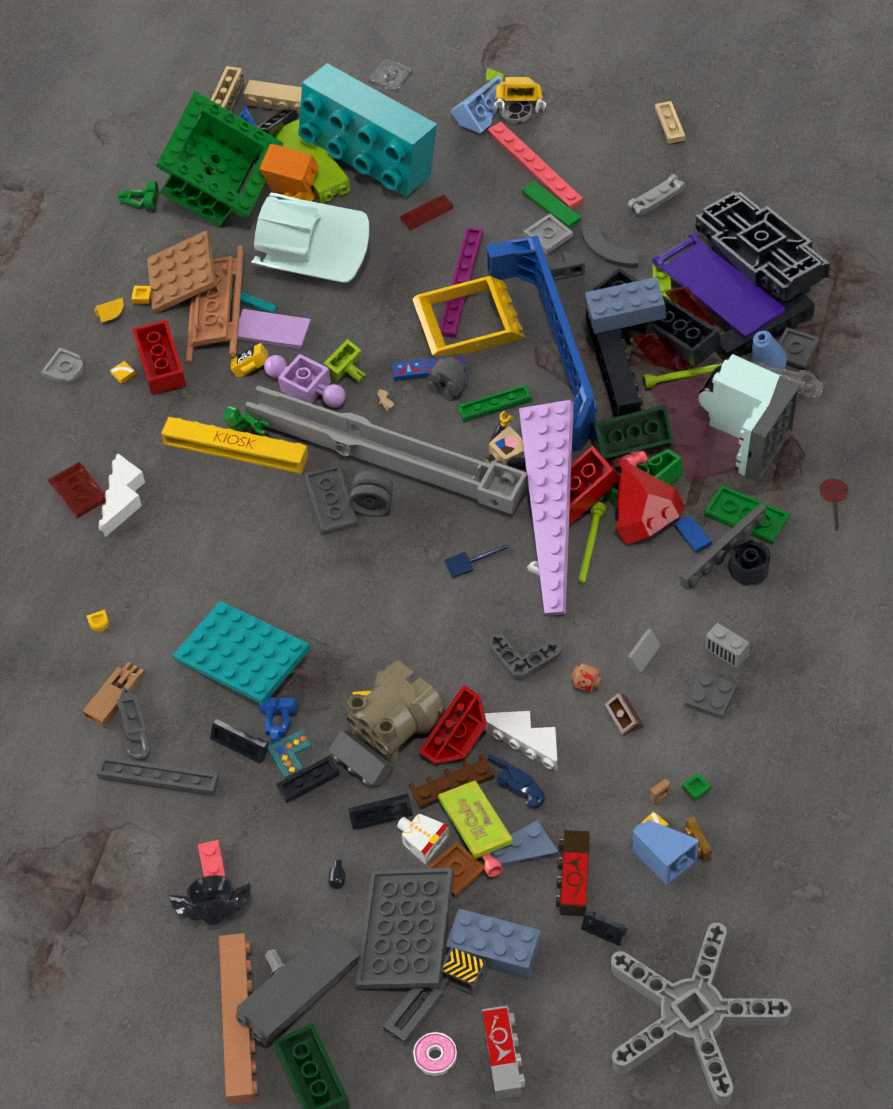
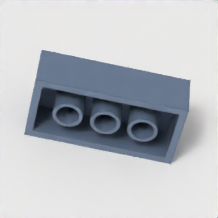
(625, 305)
(500, 943)

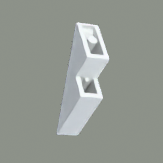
(121, 496)
(516, 731)

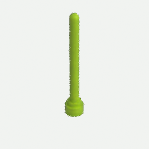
(651, 380)
(597, 512)

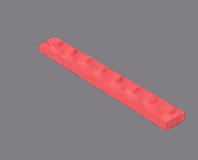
(535, 165)

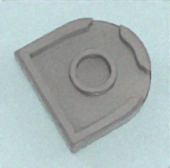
(63, 367)

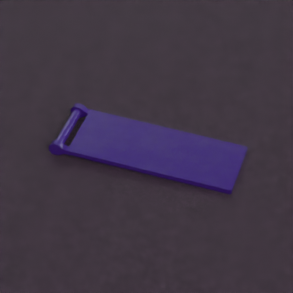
(719, 286)

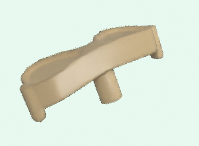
(388, 404)

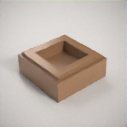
(660, 791)

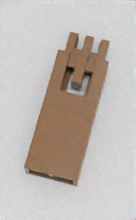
(104, 703)

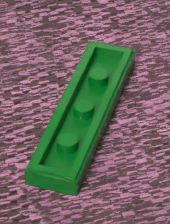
(551, 204)
(494, 403)

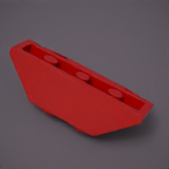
(457, 728)

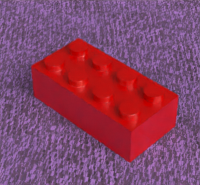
(159, 357)
(589, 482)

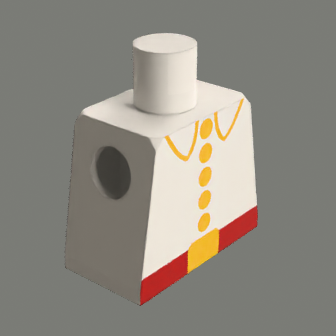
(423, 836)

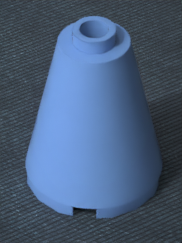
(768, 350)

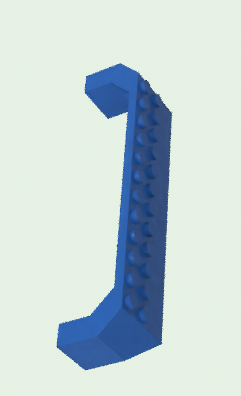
(527, 261)

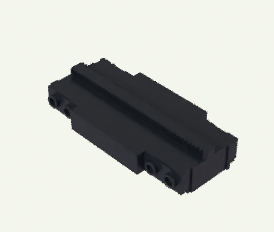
(762, 246)

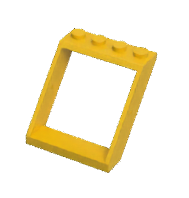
(512, 331)

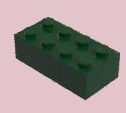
(632, 431)
(310, 1070)

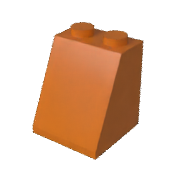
(288, 170)

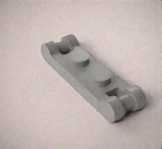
(657, 195)

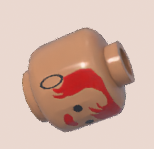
(586, 677)

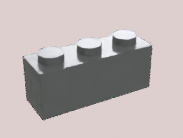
(360, 758)

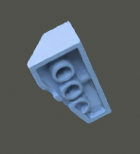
(478, 109)

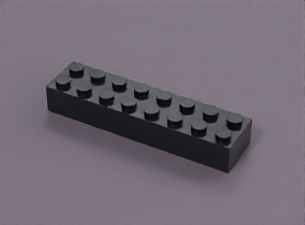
(679, 331)
(616, 370)

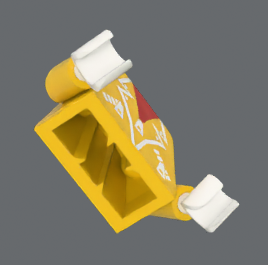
(519, 90)

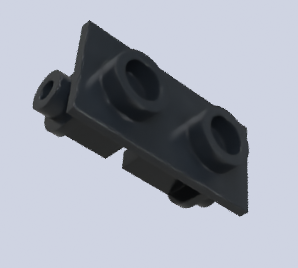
(597, 925)

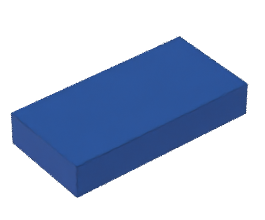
(692, 534)

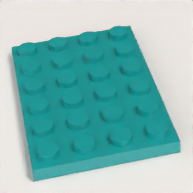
(241, 652)

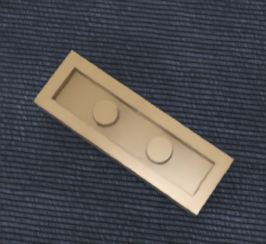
(670, 122)

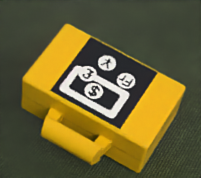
(249, 360)

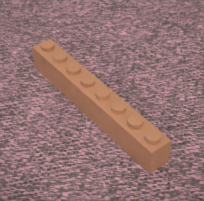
(237, 1039)

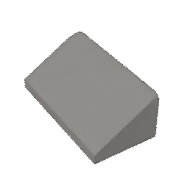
(643, 651)

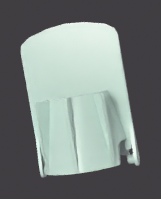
(311, 238)

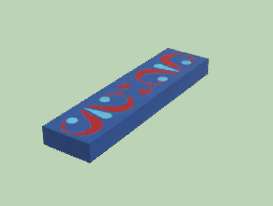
(418, 368)

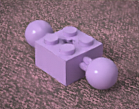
(304, 380)

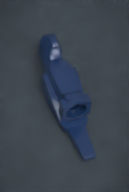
(519, 782)

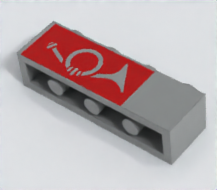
(502, 1052)

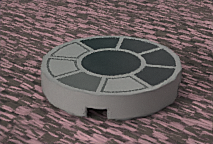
(516, 111)

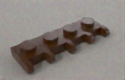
(428, 793)

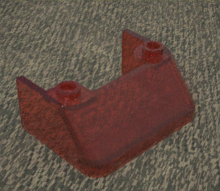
(652, 345)

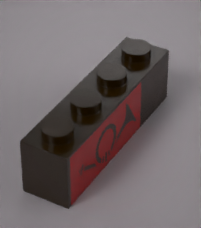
(574, 873)

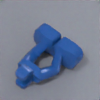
(283, 706)

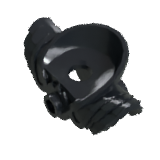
(211, 899)

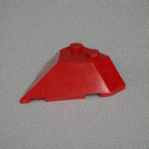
(644, 504)

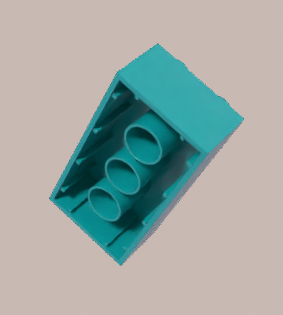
(366, 129)

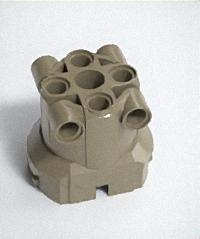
(394, 711)

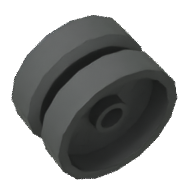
(371, 493)

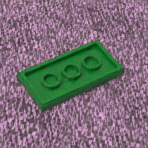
(731, 507)

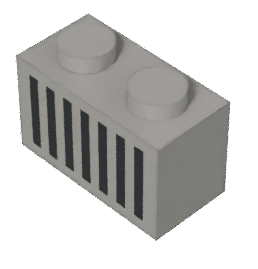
(727, 645)

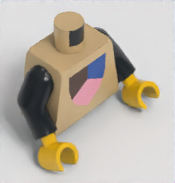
(506, 445)

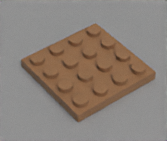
(181, 271)

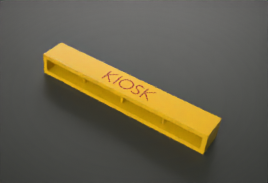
(235, 445)

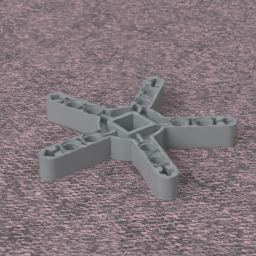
(674, 1024)

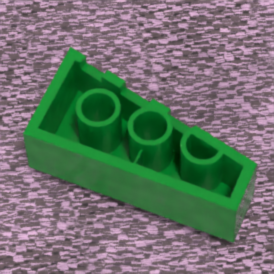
(663, 466)

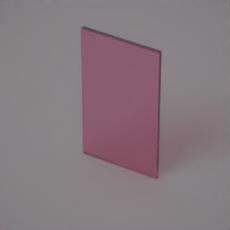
(702, 447)

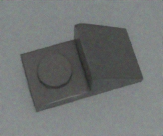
(569, 268)

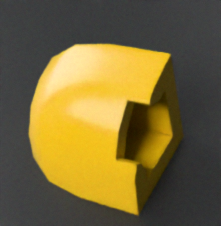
(109, 310)

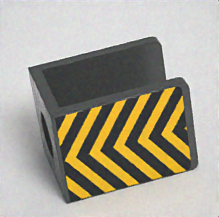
(464, 971)

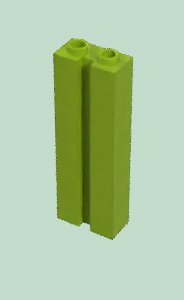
(330, 177)

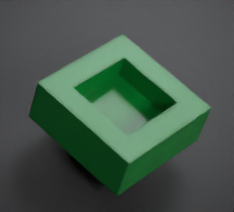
(696, 787)

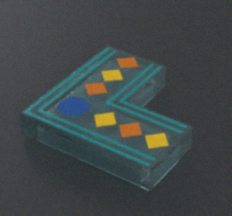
(286, 750)

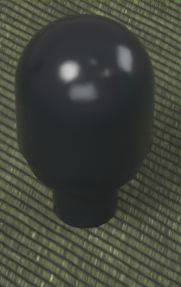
(337, 875)

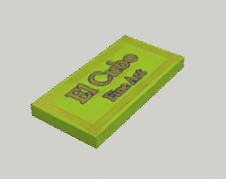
(475, 819)

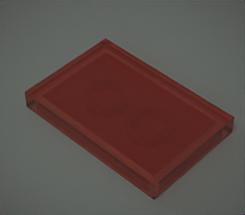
(78, 489)

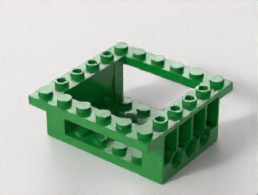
(208, 133)

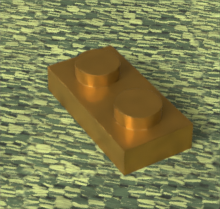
(693, 830)

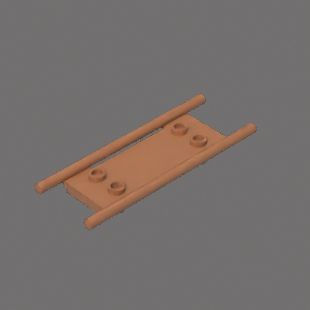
(211, 309)

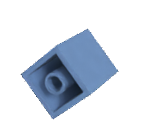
(664, 850)

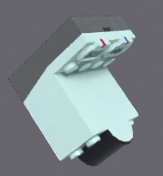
(752, 407)

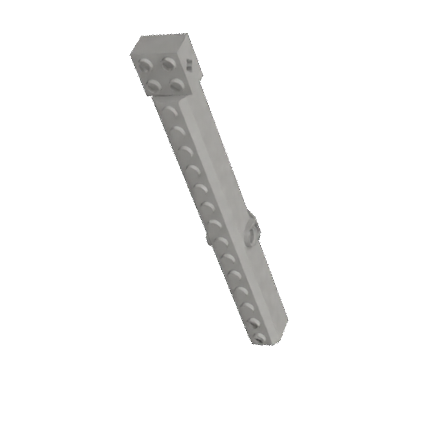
(489, 483)

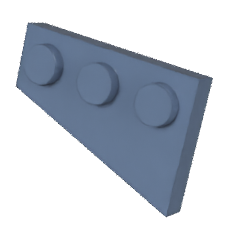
(527, 844)

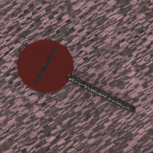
(834, 491)

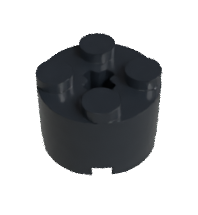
(750, 562)

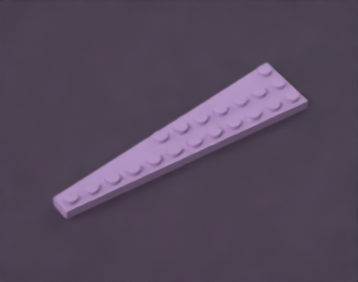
(548, 465)

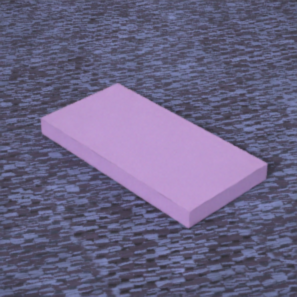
(273, 329)

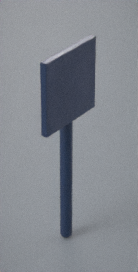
(461, 563)

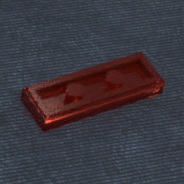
(426, 212)

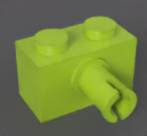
(344, 362)

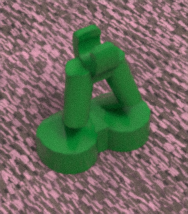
(150, 197)
(239, 422)

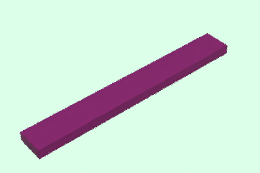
(463, 273)

